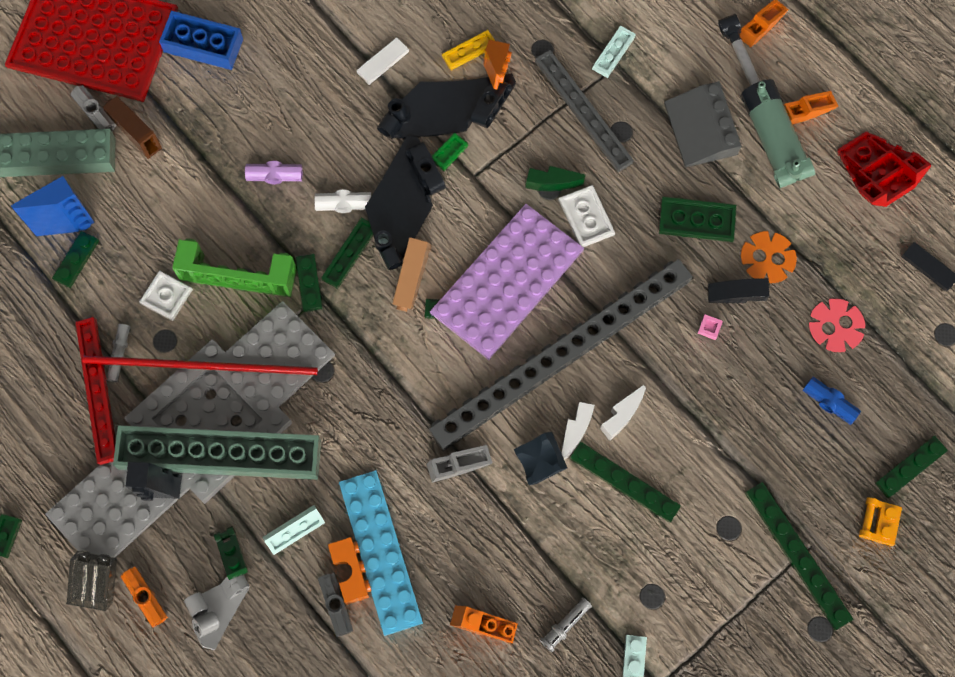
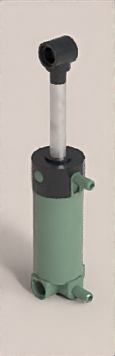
(769, 115)

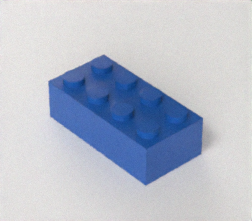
(201, 40)

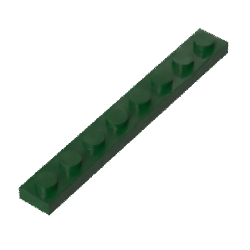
(799, 556)

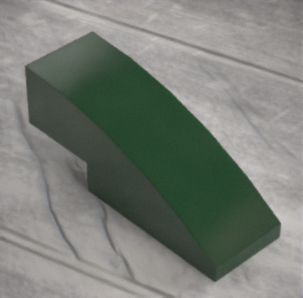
(553, 180)

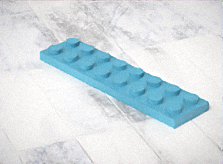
(380, 553)

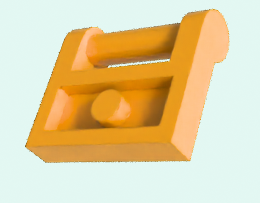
(886, 523)

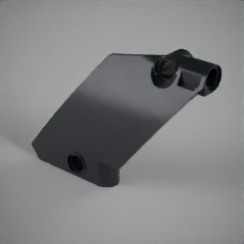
(445, 107)
(403, 200)

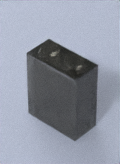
(91, 580)

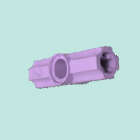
(273, 172)

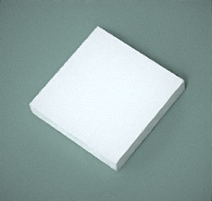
(166, 295)

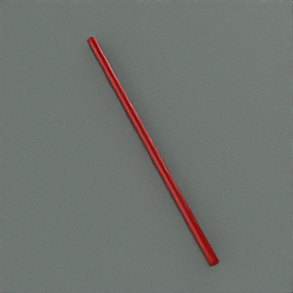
(200, 365)

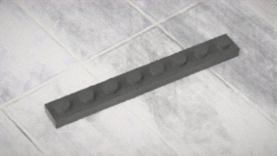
(584, 111)

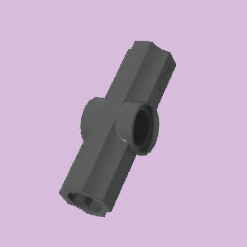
(339, 617)

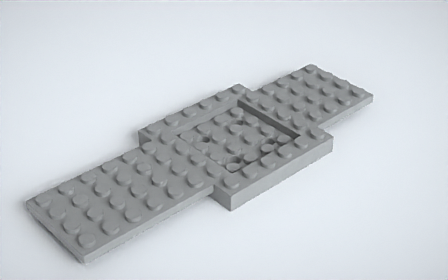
(106, 516)

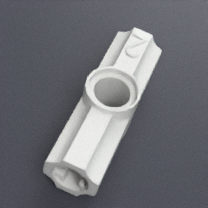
(341, 201)

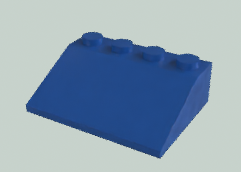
(53, 210)

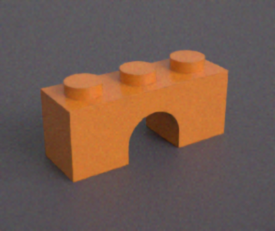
(355, 587)

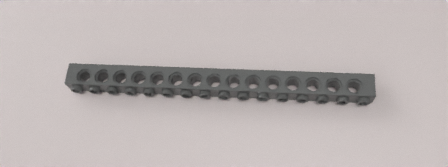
(674, 270)

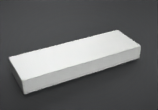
(382, 61)

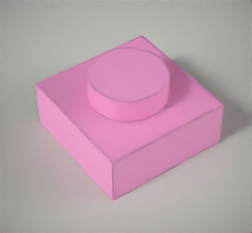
(710, 327)

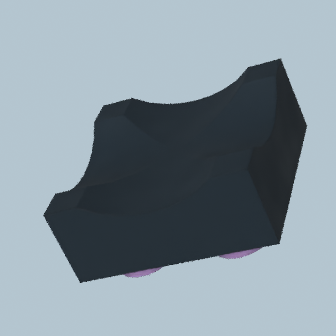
(541, 458)

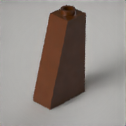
(132, 127)

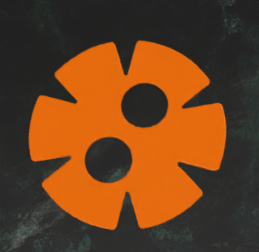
(777, 245)

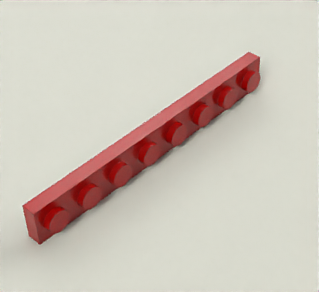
(96, 391)

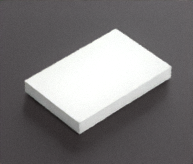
(586, 216)

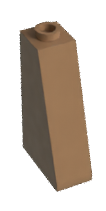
(411, 274)

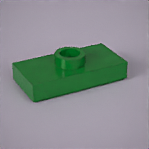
(449, 151)

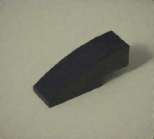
(739, 291)

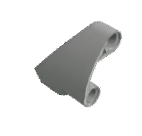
(215, 609)

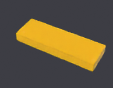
(467, 50)

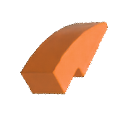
(763, 22)
(810, 106)

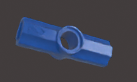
(831, 400)

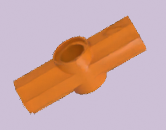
(151, 607)

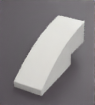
(622, 413)
(576, 428)

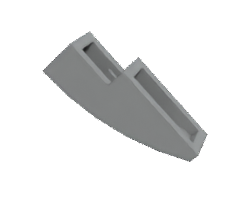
(459, 463)

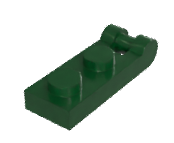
(231, 553)

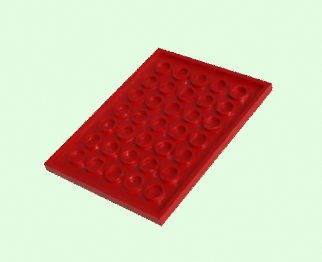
(93, 43)

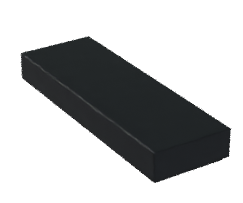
(929, 266)

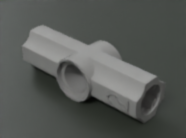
(87, 103)

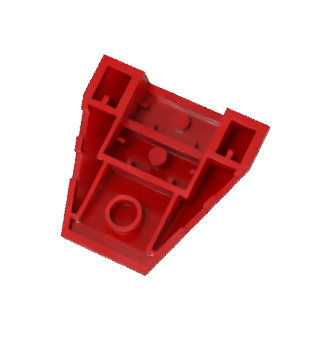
(880, 169)

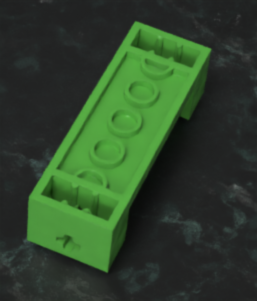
(190, 268)

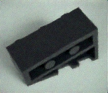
(150, 482)

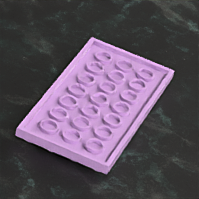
(506, 281)

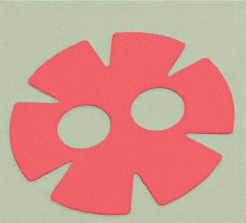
(837, 310)

